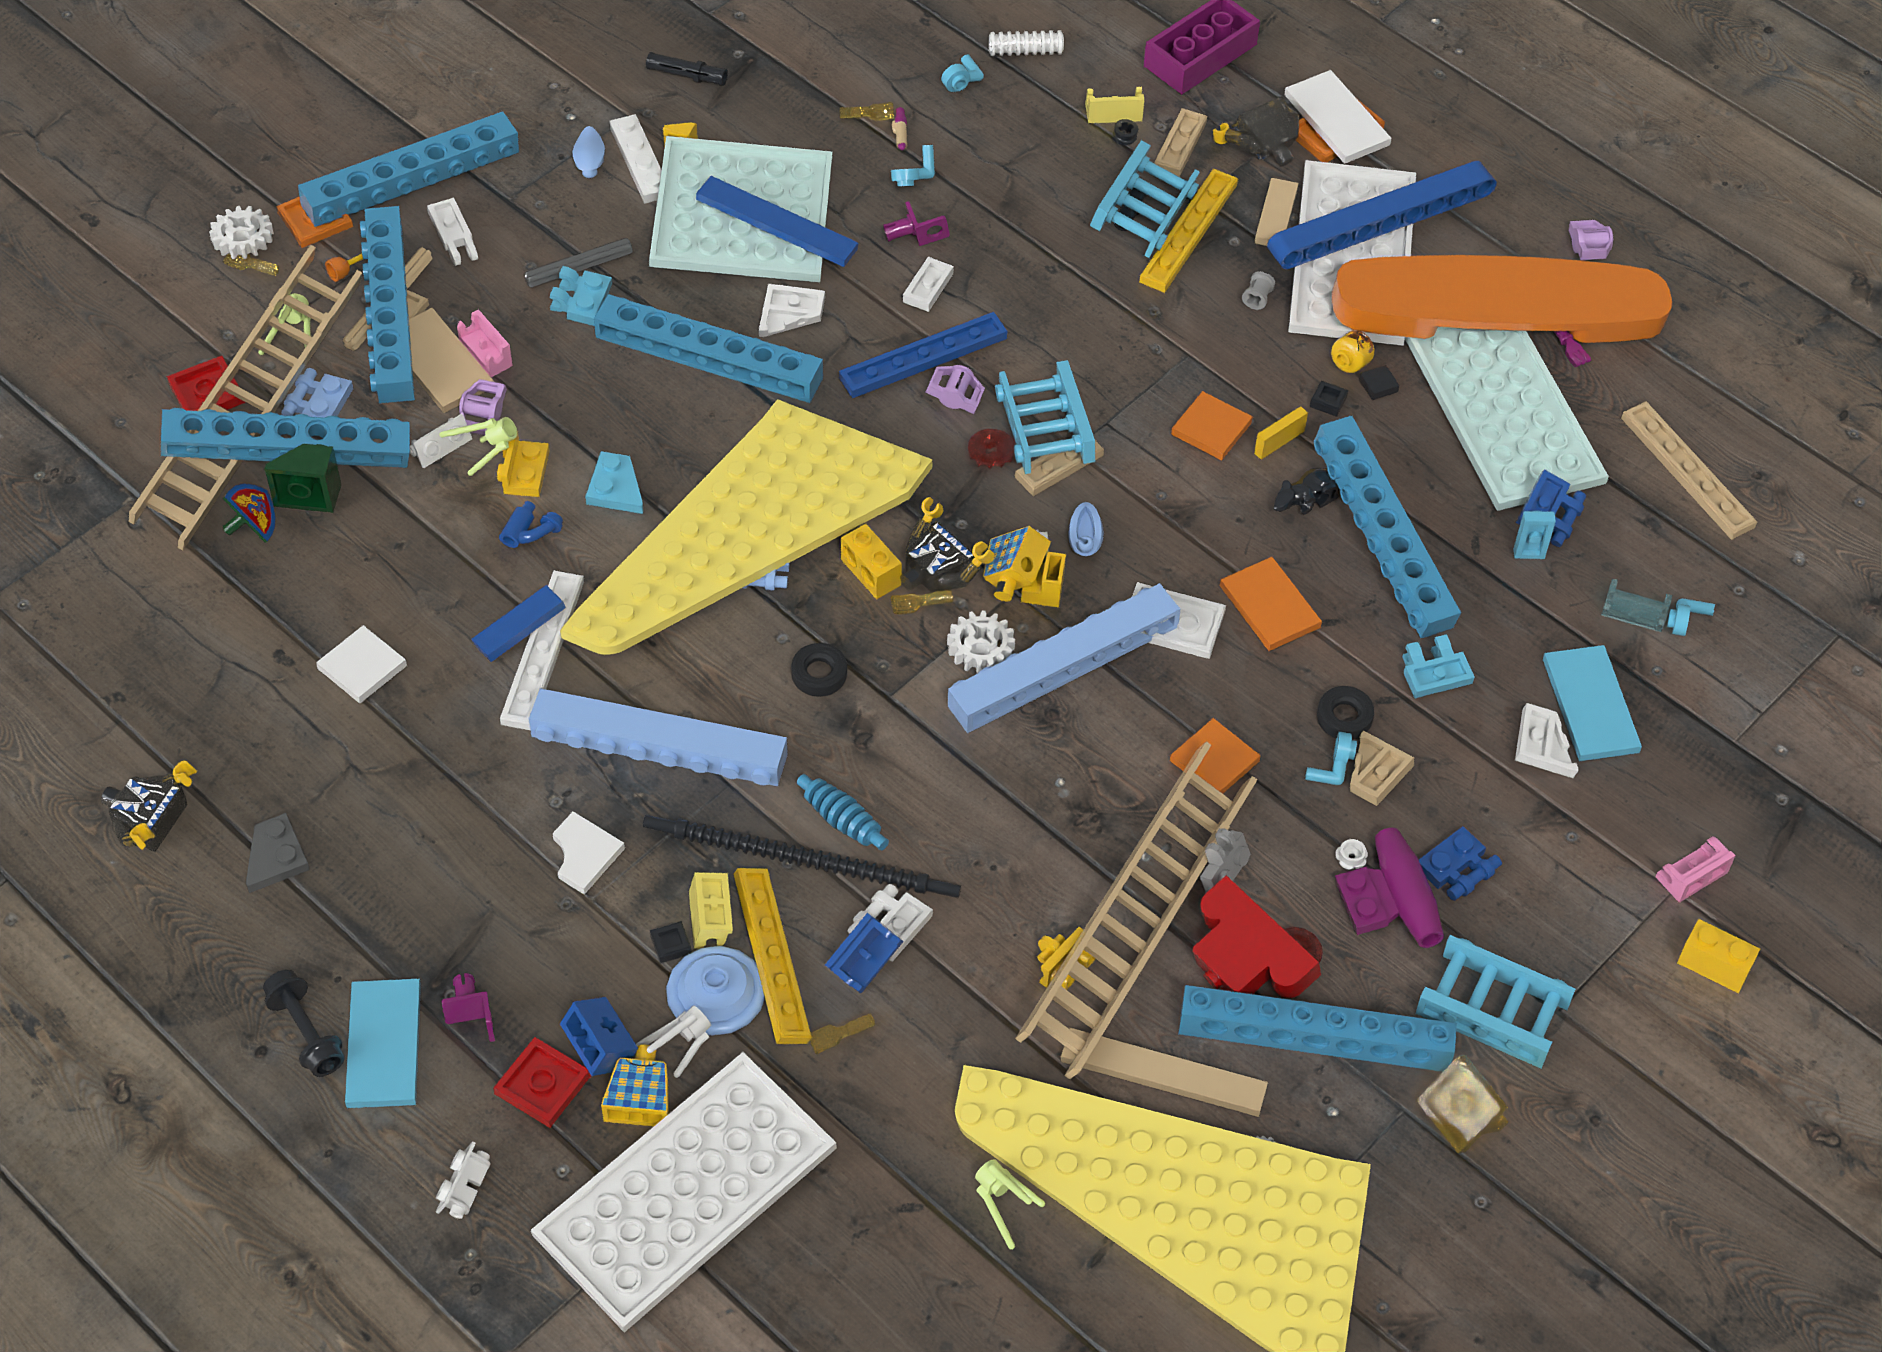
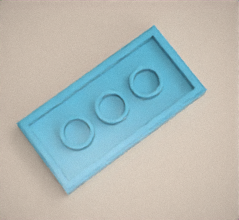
(1591, 703)
(383, 1043)

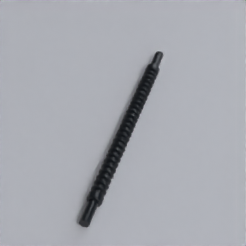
(683, 829)

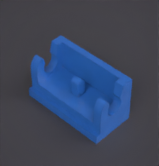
(864, 953)

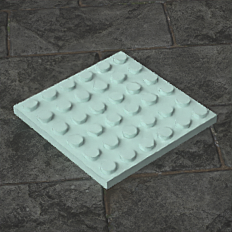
(708, 240)

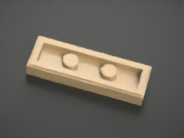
(1181, 141)
(1276, 209)
(1052, 468)

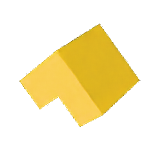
(1048, 583)

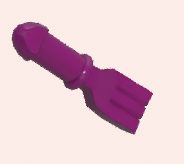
(1574, 351)

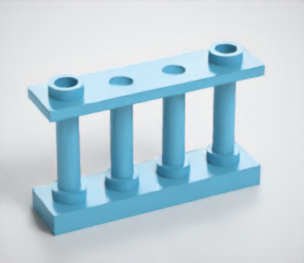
(1130, 179)
(1069, 401)
(1485, 1028)

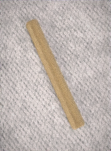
(413, 268)

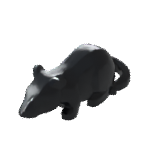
(1312, 488)

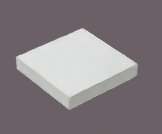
(361, 664)

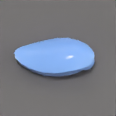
(589, 152)
(1085, 530)

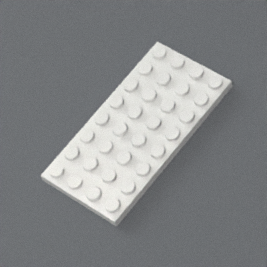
(1324, 191)
(683, 1191)

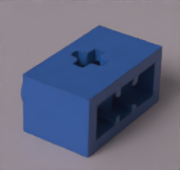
(597, 1035)

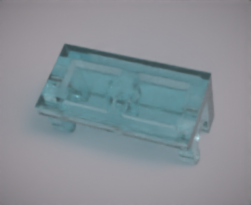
(1635, 608)

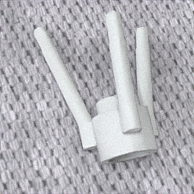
(690, 1025)

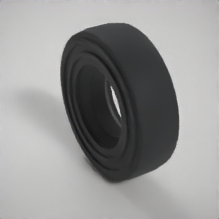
(819, 686)
(1348, 696)

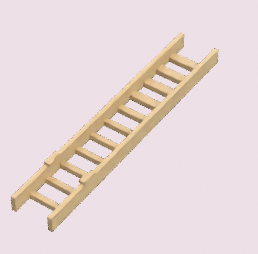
(209, 468)
(1087, 942)

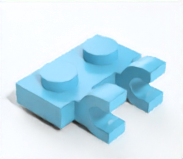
(589, 294)
(1439, 674)

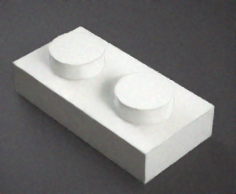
(928, 284)

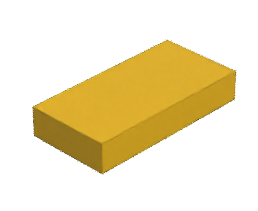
(1281, 432)

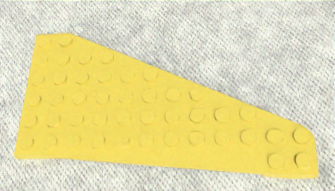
(763, 505)
(1222, 1215)

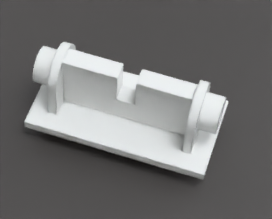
(433, 447)
(468, 1168)

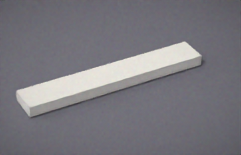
(540, 654)

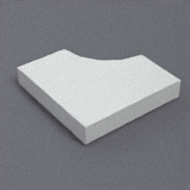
(586, 851)

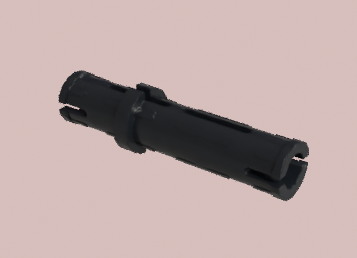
(697, 71)

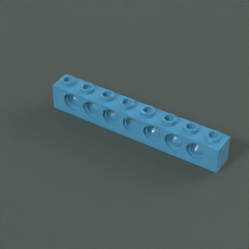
(408, 168)
(388, 305)
(709, 348)
(270, 445)
(1400, 535)
(1317, 1028)

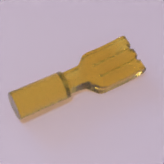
(875, 111)
(257, 264)
(911, 602)
(831, 1036)

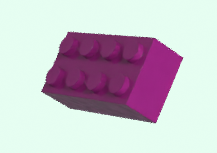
(1201, 44)

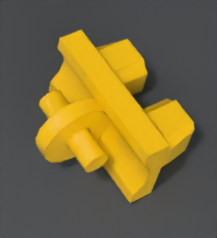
(1055, 952)

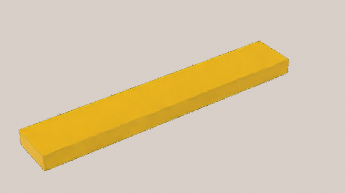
(1188, 230)
(772, 956)

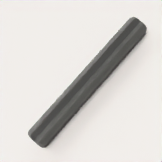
(579, 262)

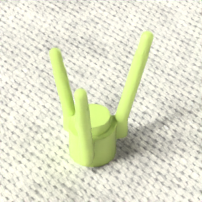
(291, 316)
(496, 433)
(997, 1181)

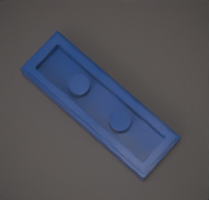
(518, 623)

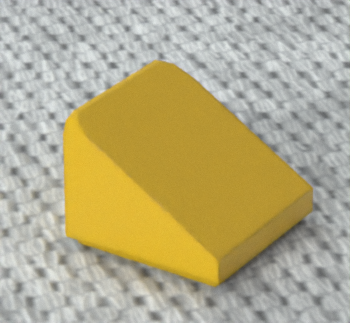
(684, 130)

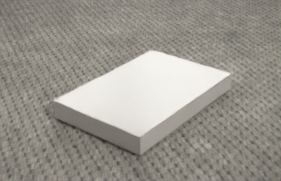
(1197, 624)

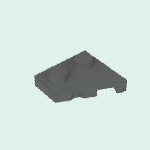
(274, 854)

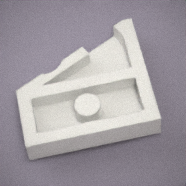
(790, 308)
(1543, 742)

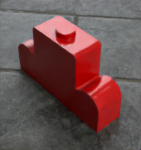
(1249, 946)

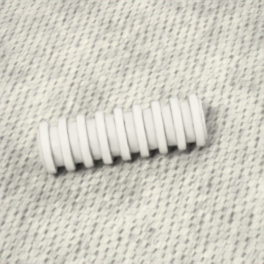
(1026, 43)

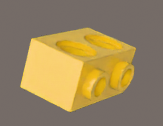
(871, 561)

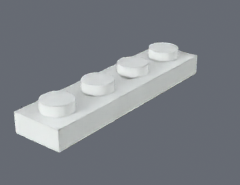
(638, 156)

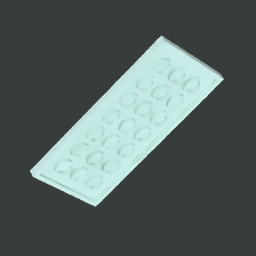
(1506, 411)

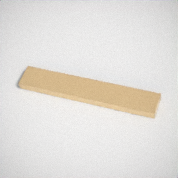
(1689, 470)
(1173, 1074)

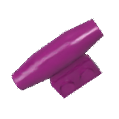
(1396, 890)

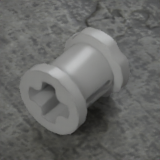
(1256, 294)

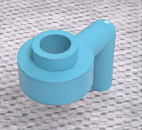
(957, 77)
(906, 177)
(1679, 617)
(1344, 749)

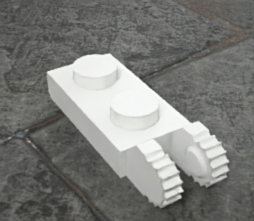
(452, 229)

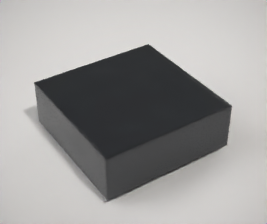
(1379, 382)
(1329, 398)
(670, 942)

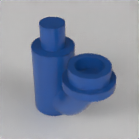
(517, 531)

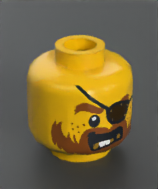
(1352, 351)

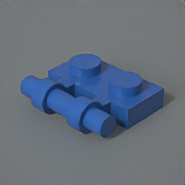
(1547, 496)
(1452, 857)

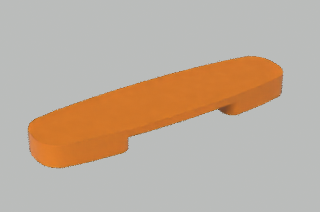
(1500, 293)

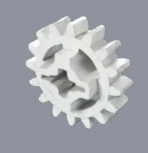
(241, 232)
(980, 641)

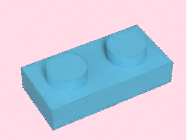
(1534, 535)

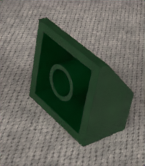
(305, 478)

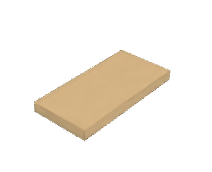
(442, 361)

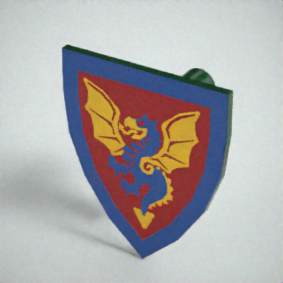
(252, 508)

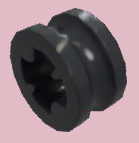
(1128, 126)

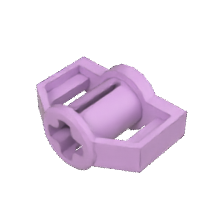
(1591, 239)
(952, 396)
(482, 406)

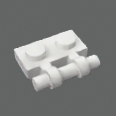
(903, 918)

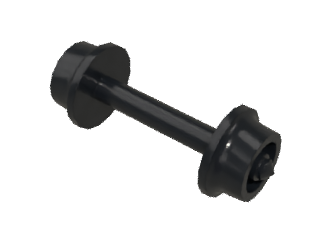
(322, 1054)

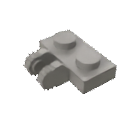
(1225, 858)

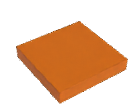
(302, 227)
(1212, 425)
(1224, 761)

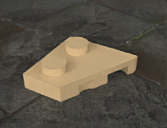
(1378, 768)

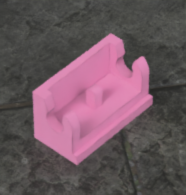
(485, 344)
(1696, 869)

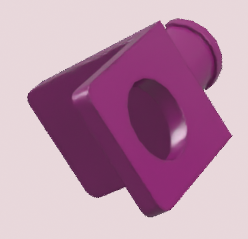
(910, 226)
(468, 1004)

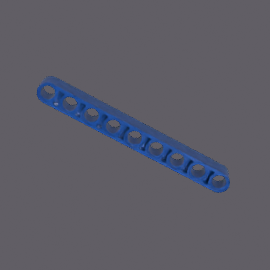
(1381, 214)

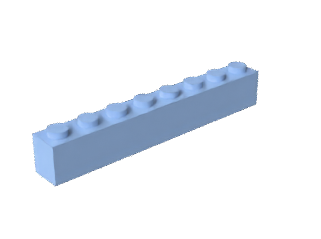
(1062, 657)
(658, 737)

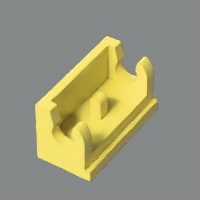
(1114, 108)
(710, 908)

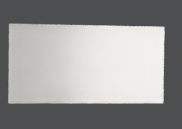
(1337, 116)

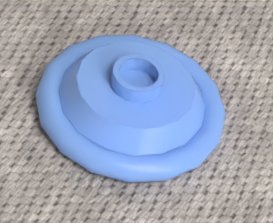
(720, 984)

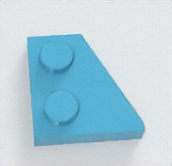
(614, 484)

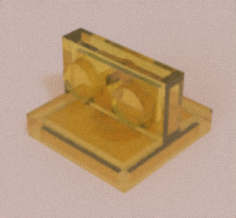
(1463, 1104)

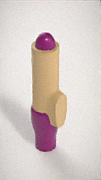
(899, 128)

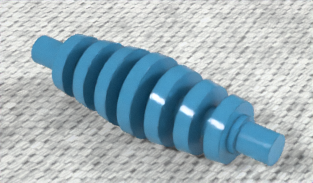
(842, 812)

